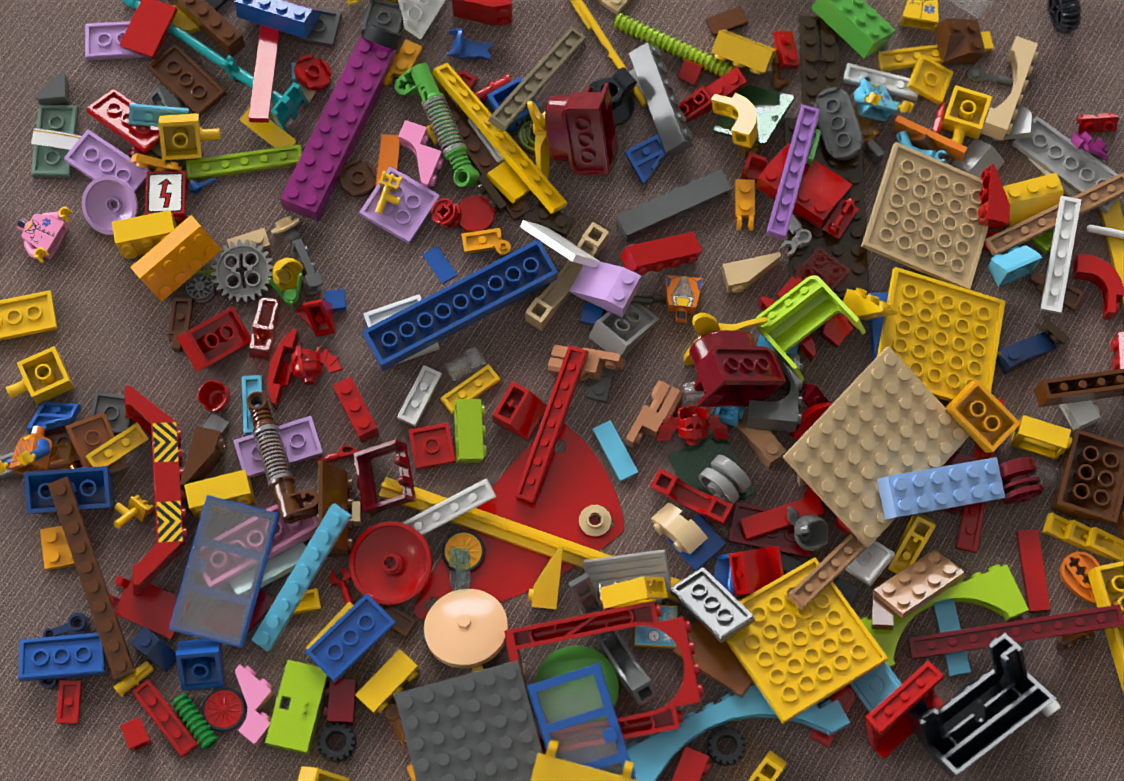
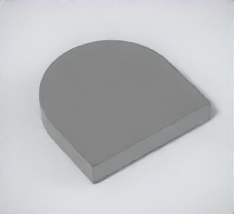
(1022, 125)

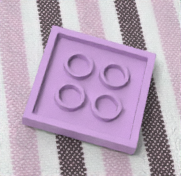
(408, 216)

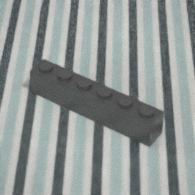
(661, 99)
(673, 205)

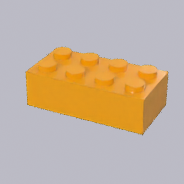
(176, 258)

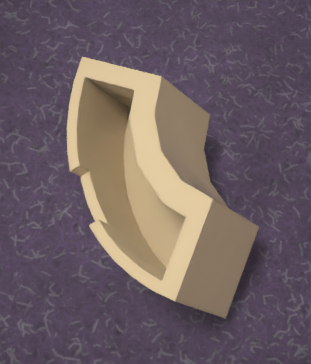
(683, 533)

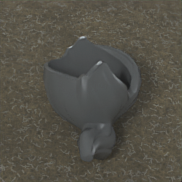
(810, 530)

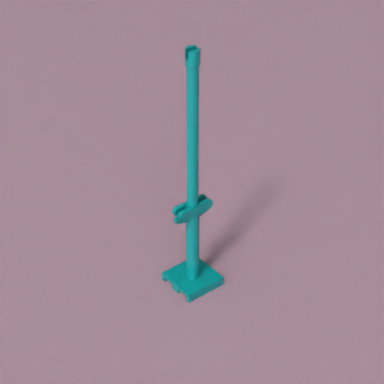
(285, 106)

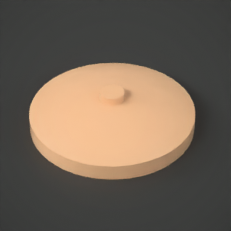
(465, 628)

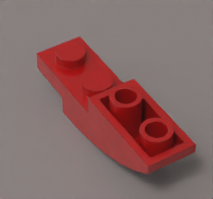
(700, 101)

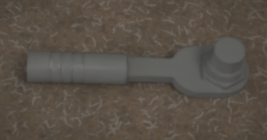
(981, 75)

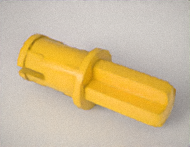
(133, 679)

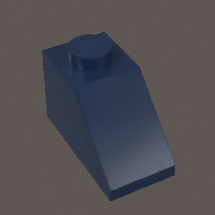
(154, 649)

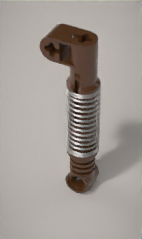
(277, 464)

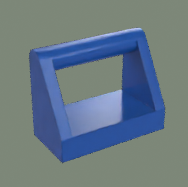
(723, 572)

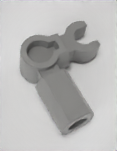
(802, 237)

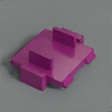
(1085, 142)

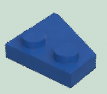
(646, 157)
(54, 415)

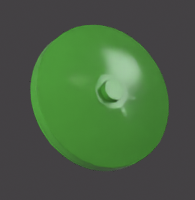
(575, 658)

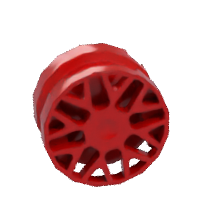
(445, 213)

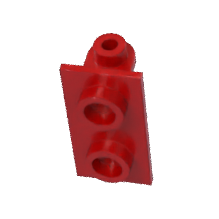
(1102, 123)
(841, 218)

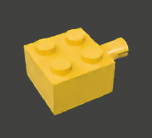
(966, 113)
(183, 137)
(42, 376)

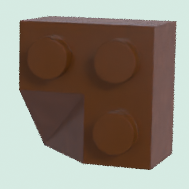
(959, 41)

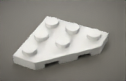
(419, 14)

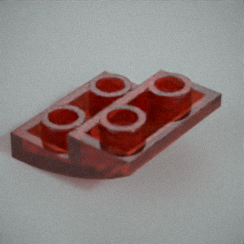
(825, 267)

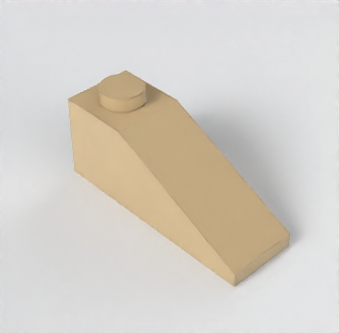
(743, 273)

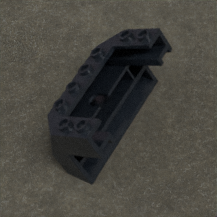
(969, 729)

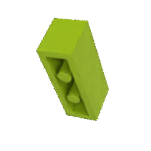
(469, 431)

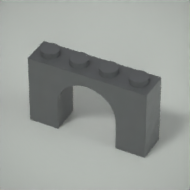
(781, 414)

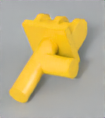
(388, 186)
(136, 508)

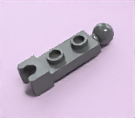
(311, 278)

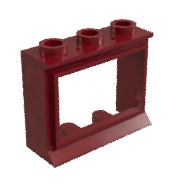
(365, 477)

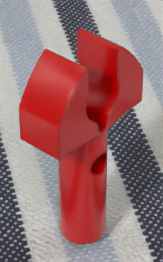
(342, 584)

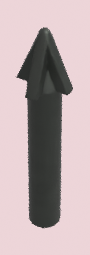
(654, 300)

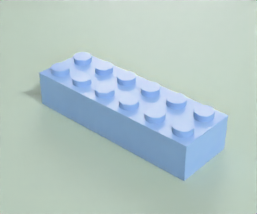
(940, 488)

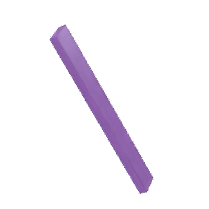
(792, 172)

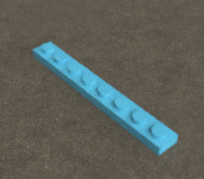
(301, 577)

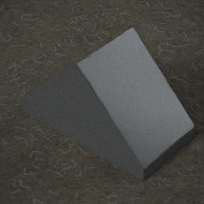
(55, 92)

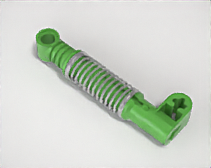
(434, 103)

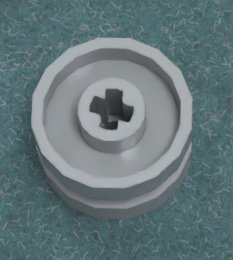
(725, 479)

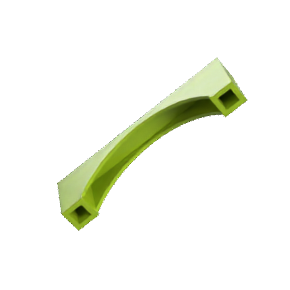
(991, 590)

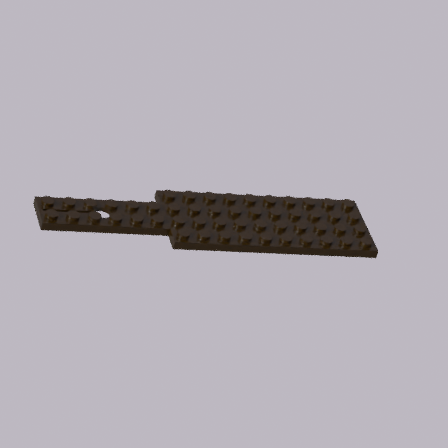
(848, 247)

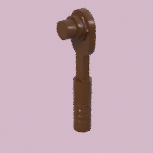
(778, 82)

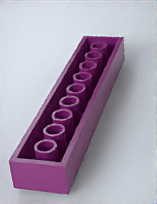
(338, 130)

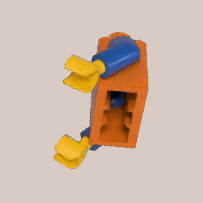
(30, 454)

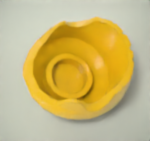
(286, 273)

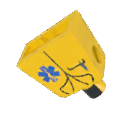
(921, 14)

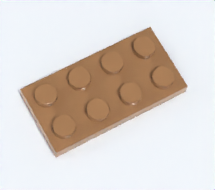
(919, 583)

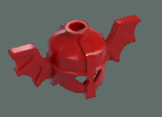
(308, 367)
(692, 425)

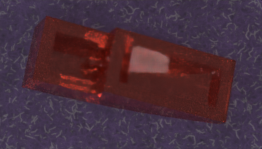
(264, 328)

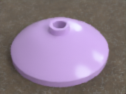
(99, 203)

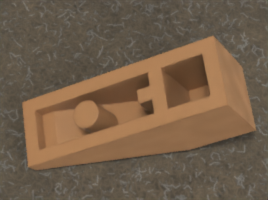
(762, 443)

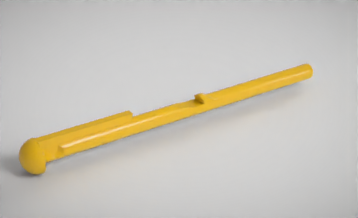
(590, 22)

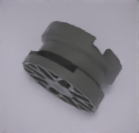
(201, 288)

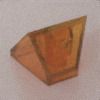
(61, 456)

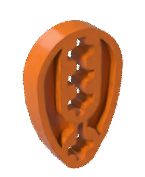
(1074, 581)

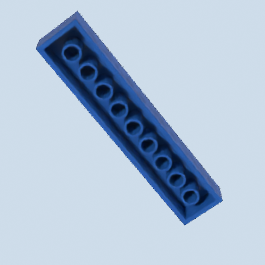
(460, 305)

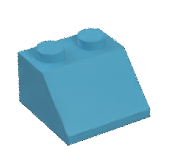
(1013, 265)

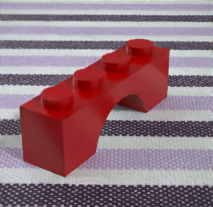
(832, 330)
(691, 498)

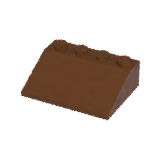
(1091, 478)
(334, 488)

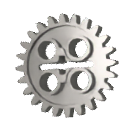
(225, 274)

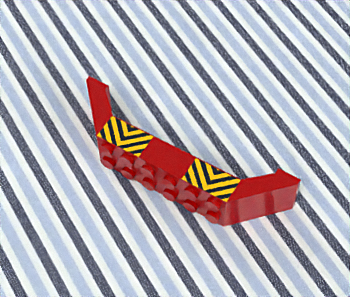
(166, 487)

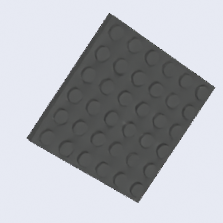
(471, 727)

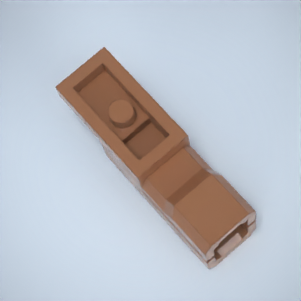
(594, 363)
(649, 417)

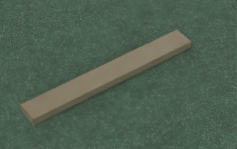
(537, 79)

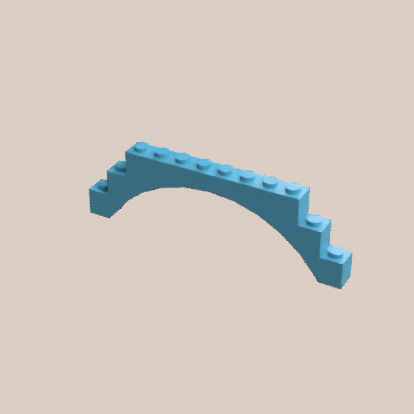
(658, 749)

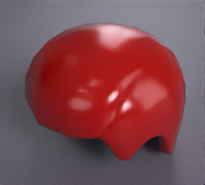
(214, 396)

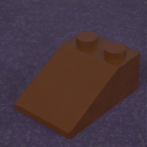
(203, 455)

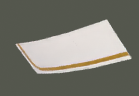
(54, 139)

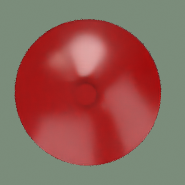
(391, 563)

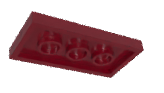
(783, 537)

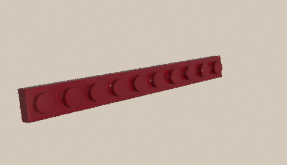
(1019, 631)

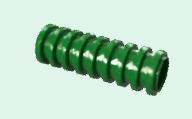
(194, 721)

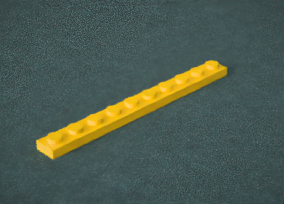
(500, 140)

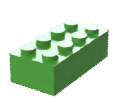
(856, 24)

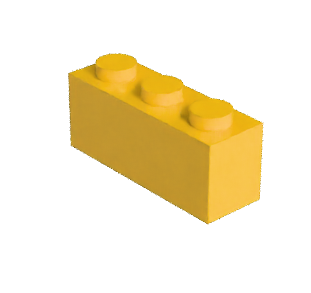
(387, 682)

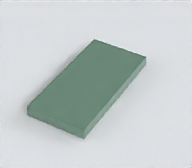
(47, 160)

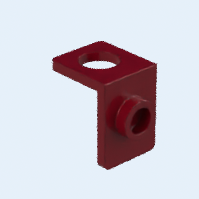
(813, 395)

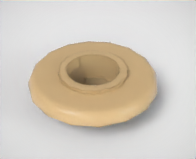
(285, 224)
(595, 530)

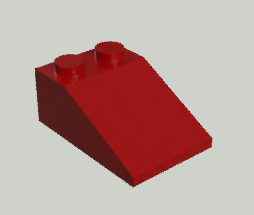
(484, 11)
(214, 339)

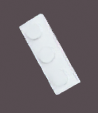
(419, 396)

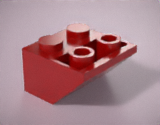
(519, 411)

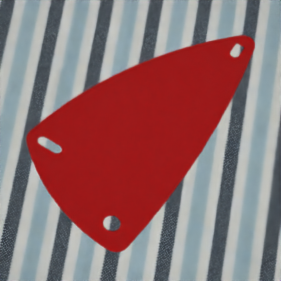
(569, 486)

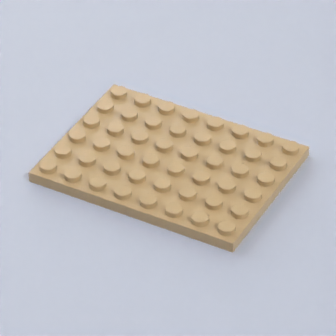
(873, 431)

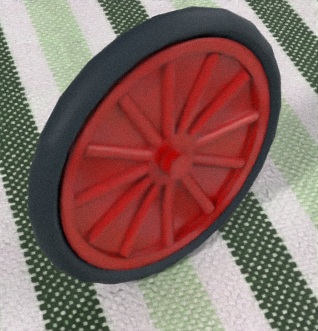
(223, 709)

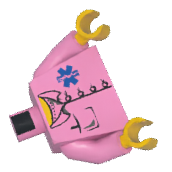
(44, 233)

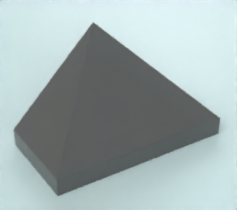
(162, 97)

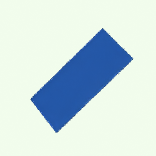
(439, 264)

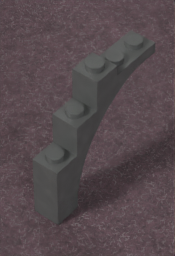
(613, 646)

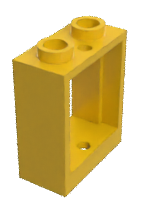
(1041, 437)
(633, 592)

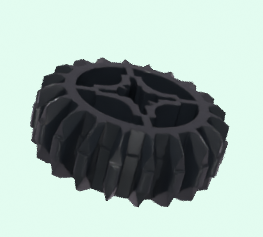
(1064, 14)

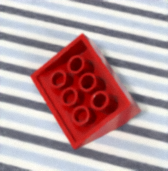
(818, 191)

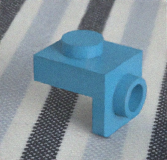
(730, 415)

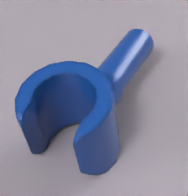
(196, 187)

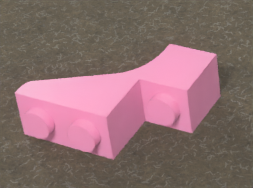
(429, 159)
(256, 694)

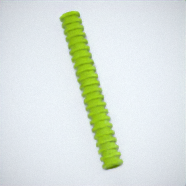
(671, 45)

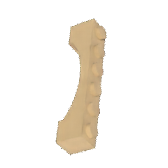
(998, 119)
(550, 300)

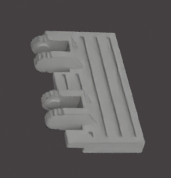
(626, 567)

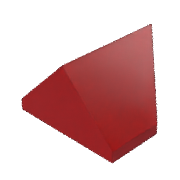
(318, 316)

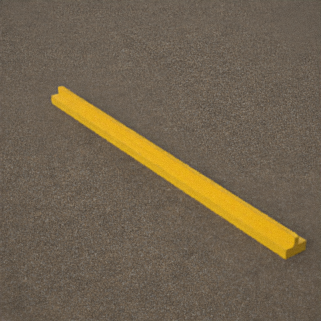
(504, 529)

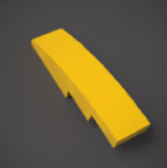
(1084, 537)

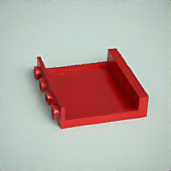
(889, 723)

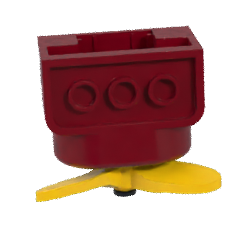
(576, 131)
(731, 363)

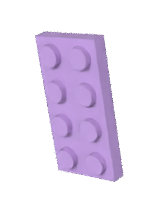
(99, 158)
(299, 441)

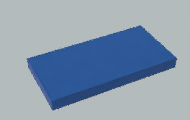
(350, 638)
(61, 657)

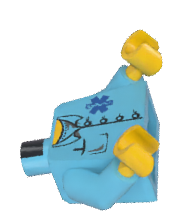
(875, 102)

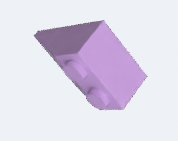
(607, 286)

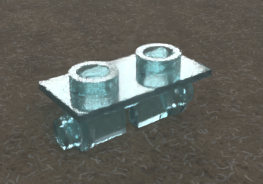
(461, 577)

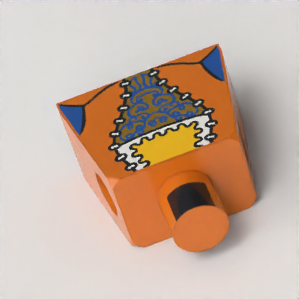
(682, 295)

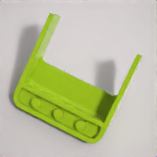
(799, 315)

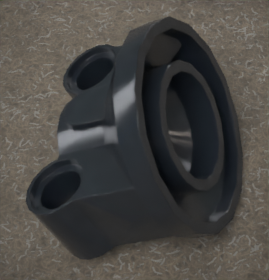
(623, 85)

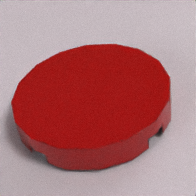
(312, 72)
(476, 214)

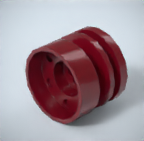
(1019, 484)

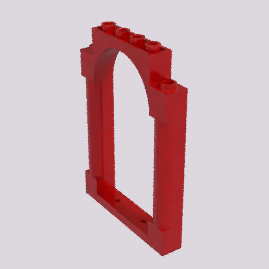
(634, 615)

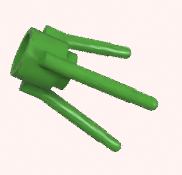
(290, 296)

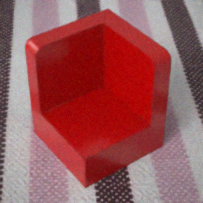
(754, 166)
(135, 734)

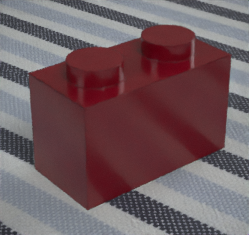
(341, 702)

